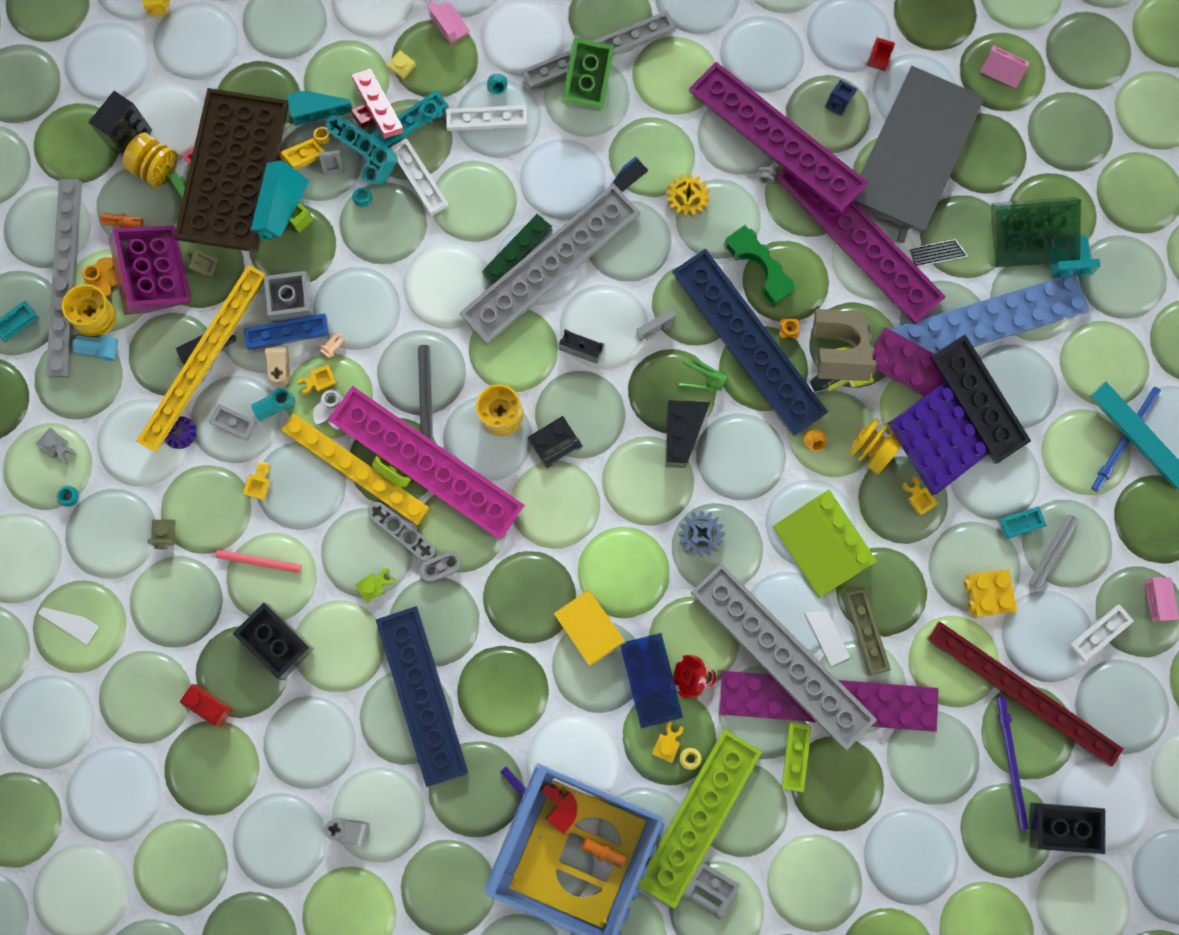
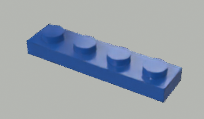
(286, 331)

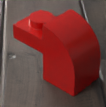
(564, 812)

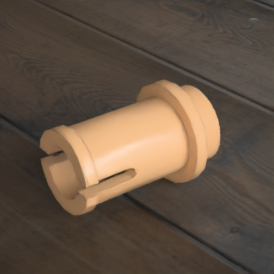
(331, 346)

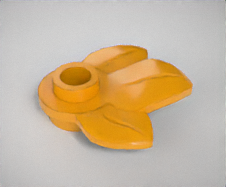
(105, 275)

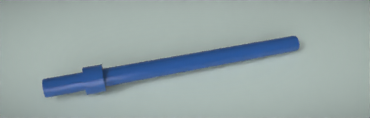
(1106, 471)

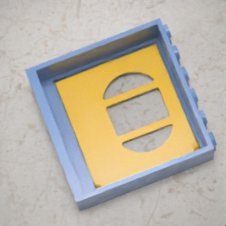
(540, 860)

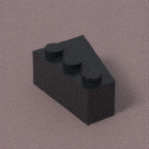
(682, 429)

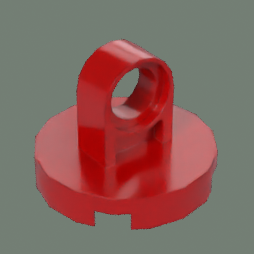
(691, 676)

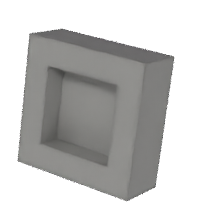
(331, 162)

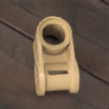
(278, 362)

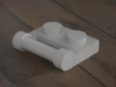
(715, 884)

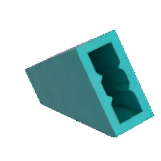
(277, 199)

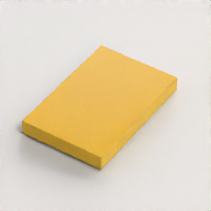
(589, 628)

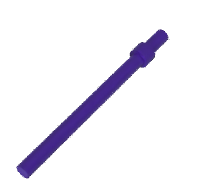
(1004, 719)

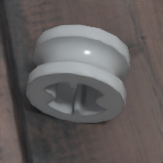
(766, 175)

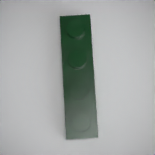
(517, 248)

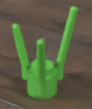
(715, 378)

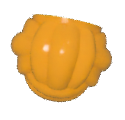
(815, 440)

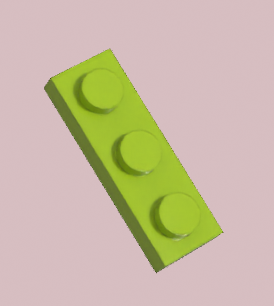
(796, 757)

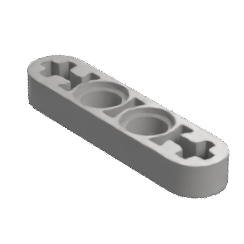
(400, 533)

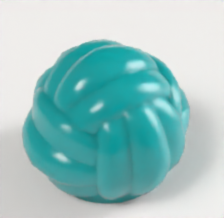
(497, 84)

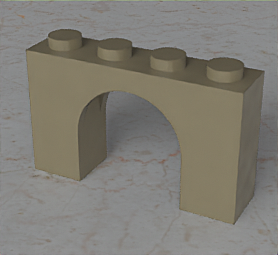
(853, 328)

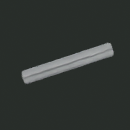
(1053, 552)

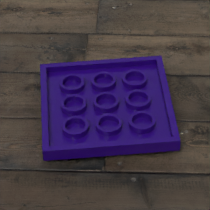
(938, 438)

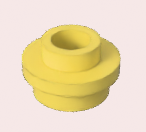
(697, 758)

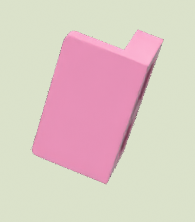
(448, 21)
(1004, 66)
(1161, 599)

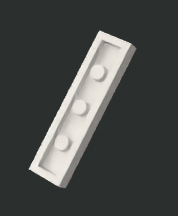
(486, 118)
(419, 177)

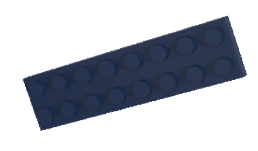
(422, 696)

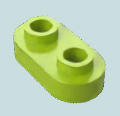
(389, 471)

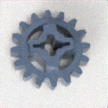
(708, 541)

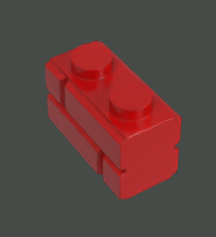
(206, 705)

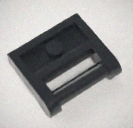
(550, 437)

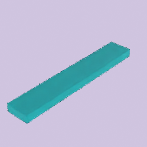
(1137, 432)

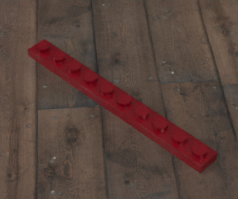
(1025, 694)

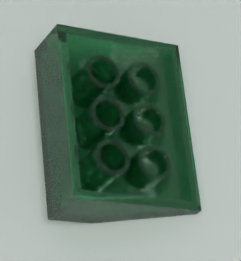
(1036, 231)

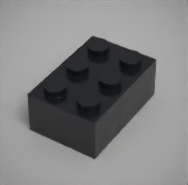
(118, 122)
(273, 641)
(1067, 828)

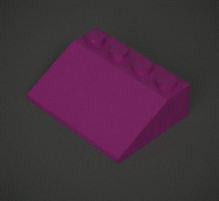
(148, 268)

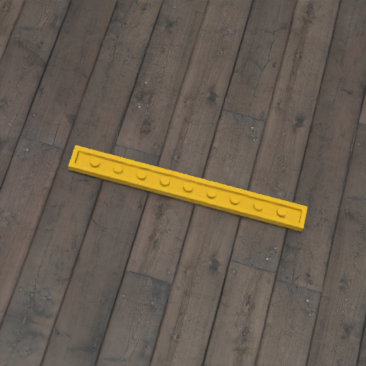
(201, 359)

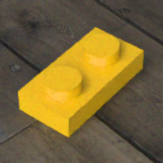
(302, 154)

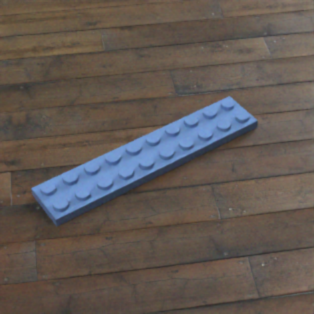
(1000, 315)

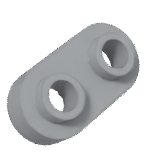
(441, 567)

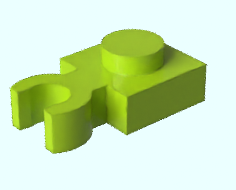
(372, 586)

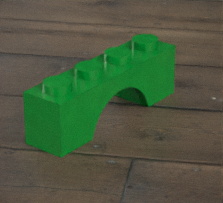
(745, 246)

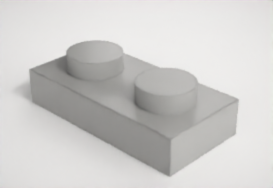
(649, 329)
(233, 422)

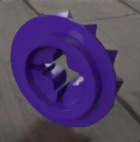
(185, 438)

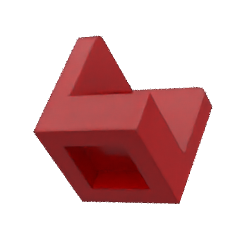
(880, 54)

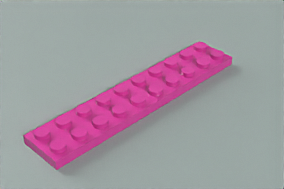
(426, 462)

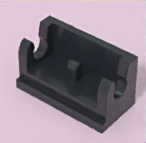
(581, 346)

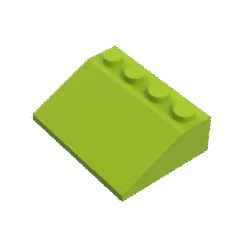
(824, 543)

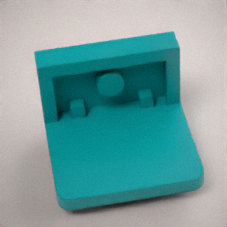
(1082, 267)

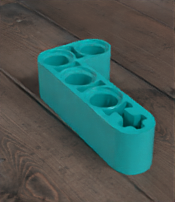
(360, 144)

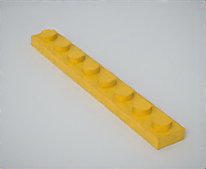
(355, 469)

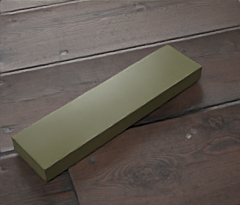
(867, 631)

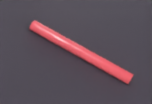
(258, 561)

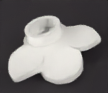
(324, 410)

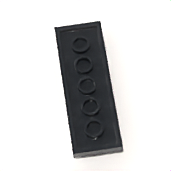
(980, 398)

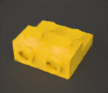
(990, 593)

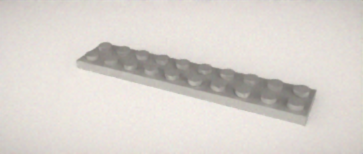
(549, 264)
(783, 657)

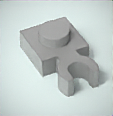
(54, 444)

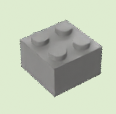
(288, 296)

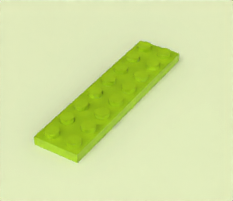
(699, 818)

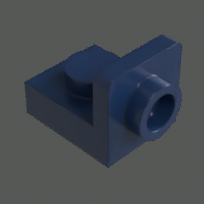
(840, 97)

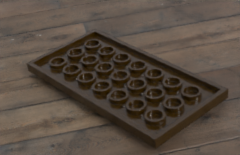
(228, 167)

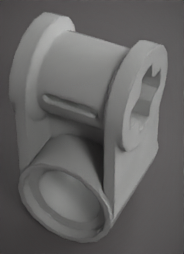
(351, 832)

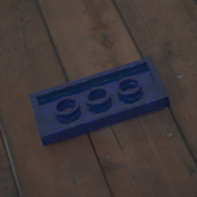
(651, 680)

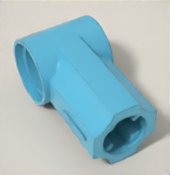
(102, 347)

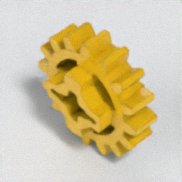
(699, 197)

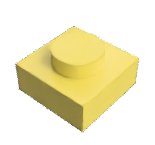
(401, 64)

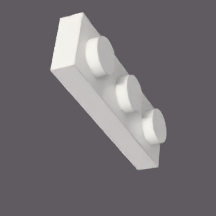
(1101, 633)

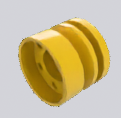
(149, 160)
(89, 310)
(490, 404)
(875, 446)

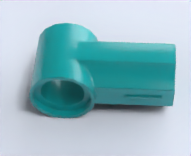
(271, 404)

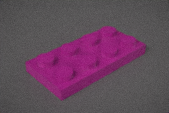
(905, 362)

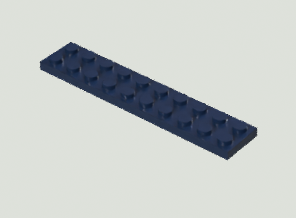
(749, 342)

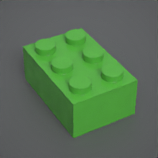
(587, 74)

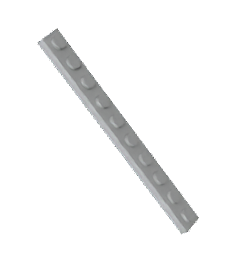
(63, 276)

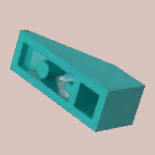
(313, 106)

